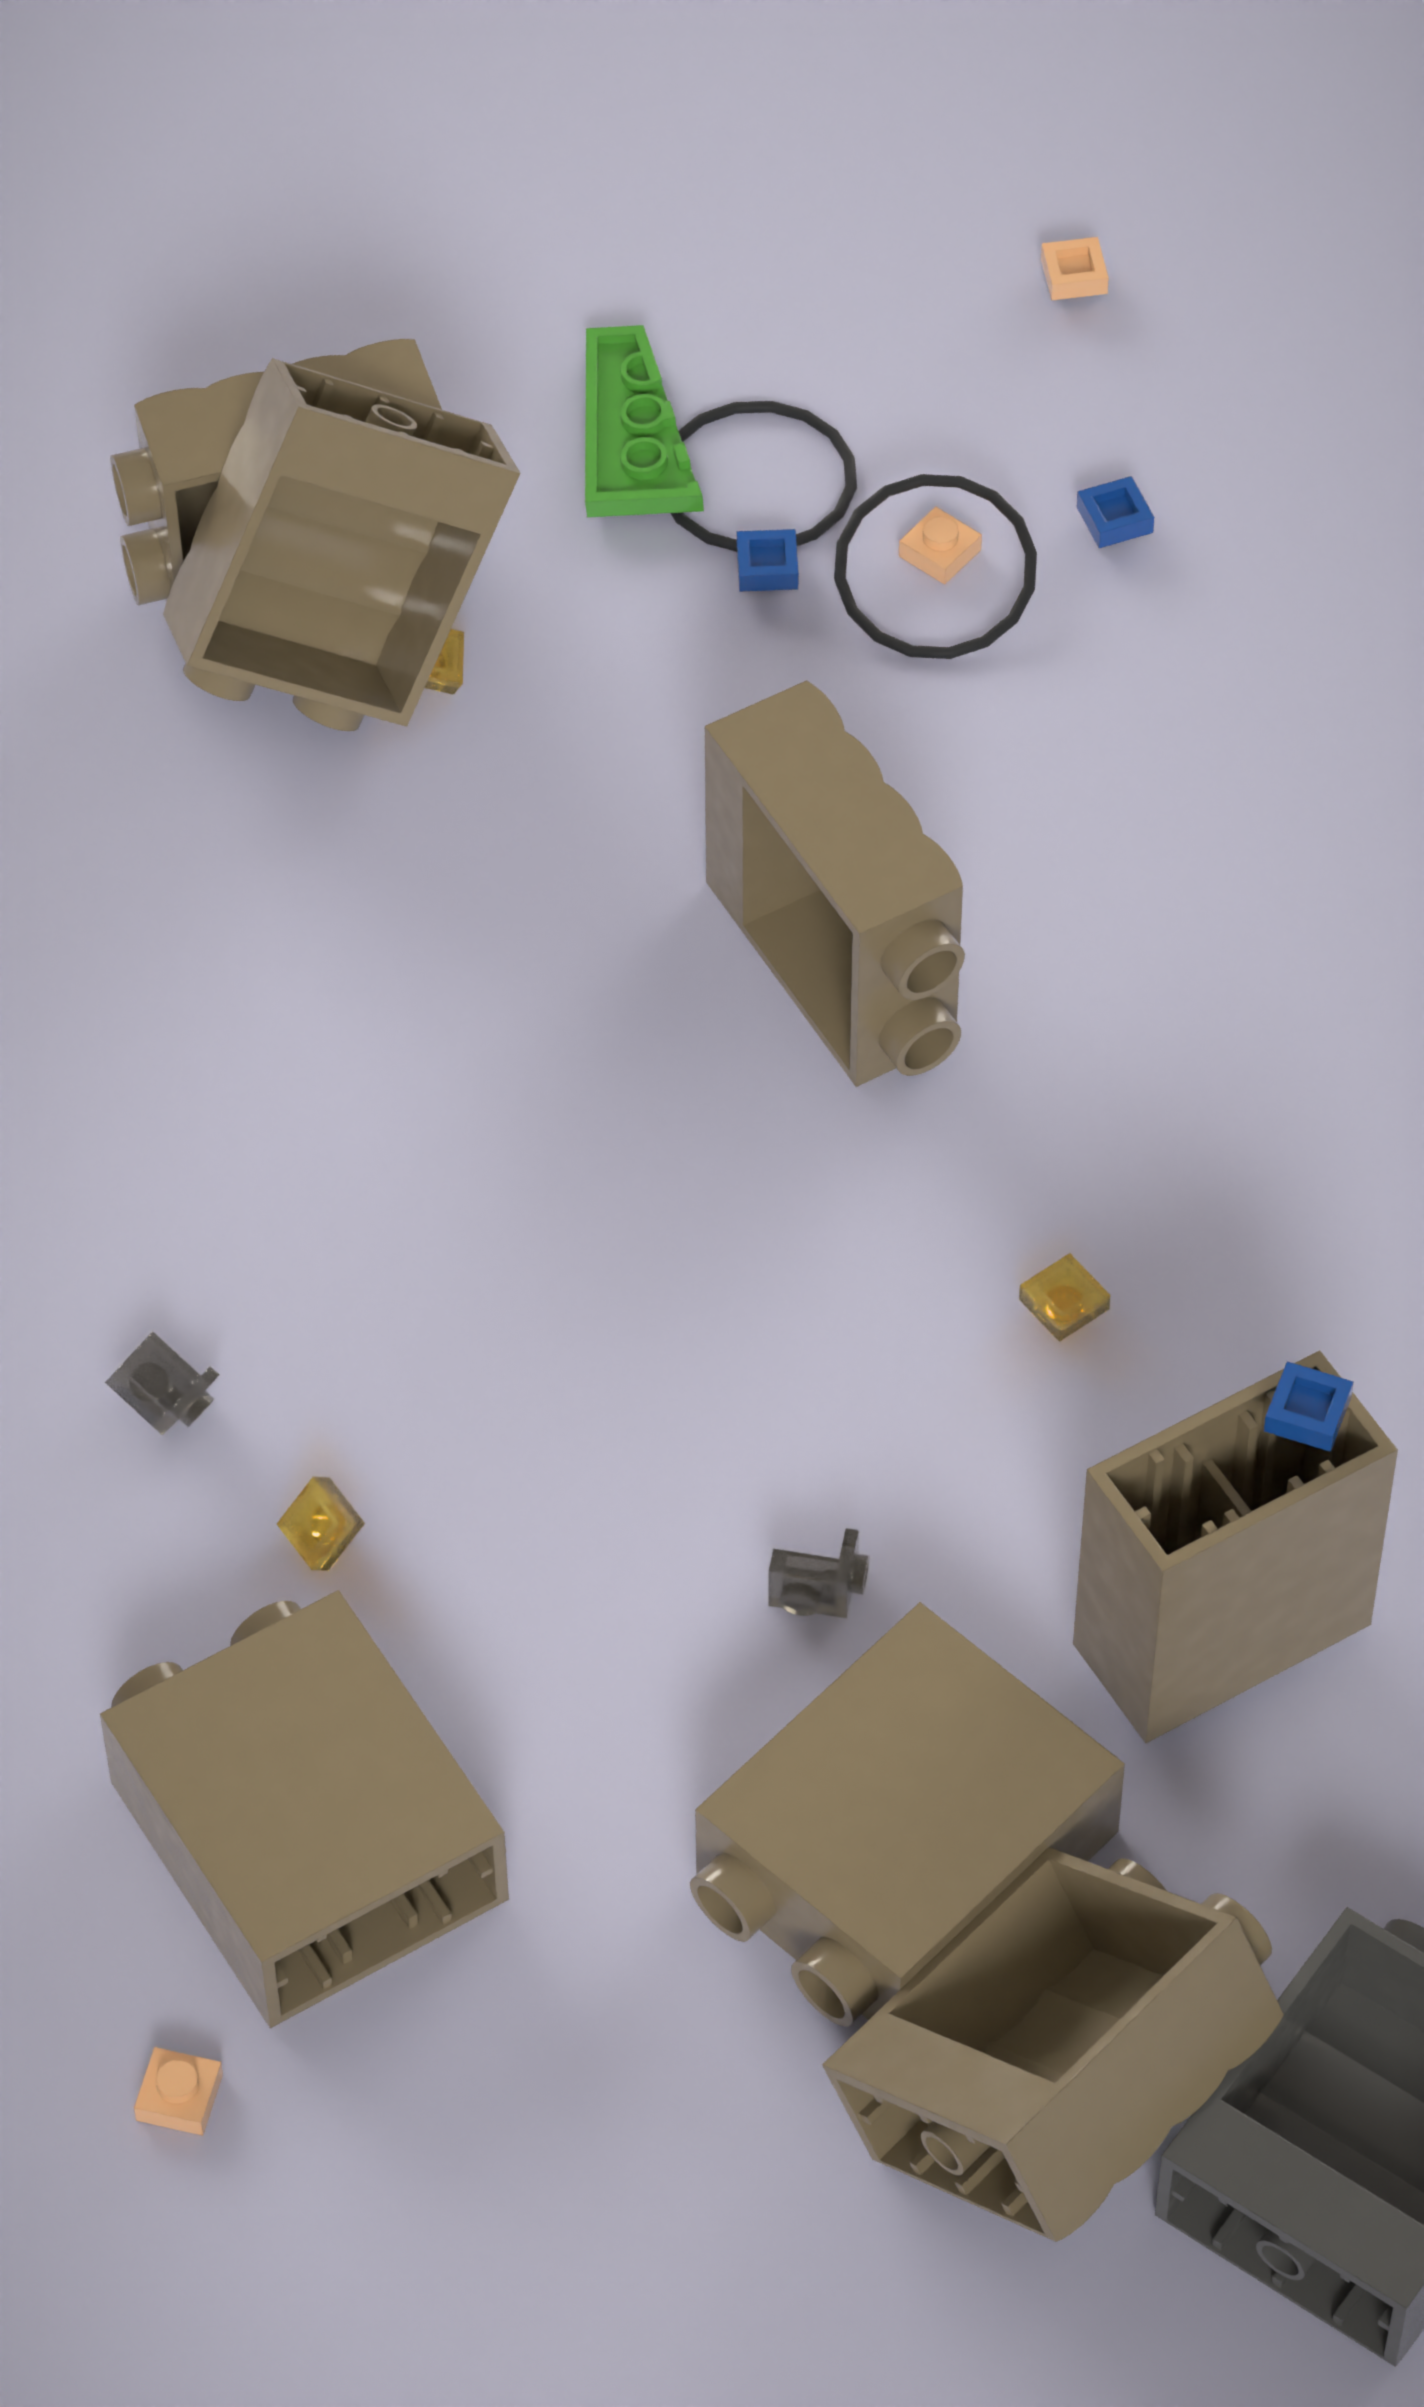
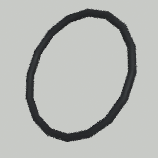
(791, 412)
(933, 651)

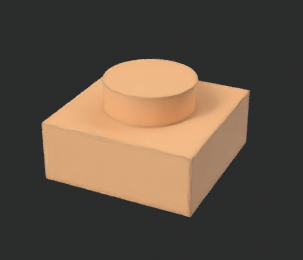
(1074, 268)
(940, 545)
(178, 2091)

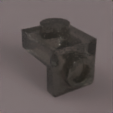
(162, 1385)
(816, 1583)

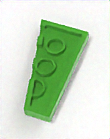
(631, 431)

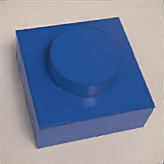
(1115, 512)
(767, 560)
(1308, 1406)

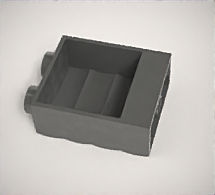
(1317, 2143)

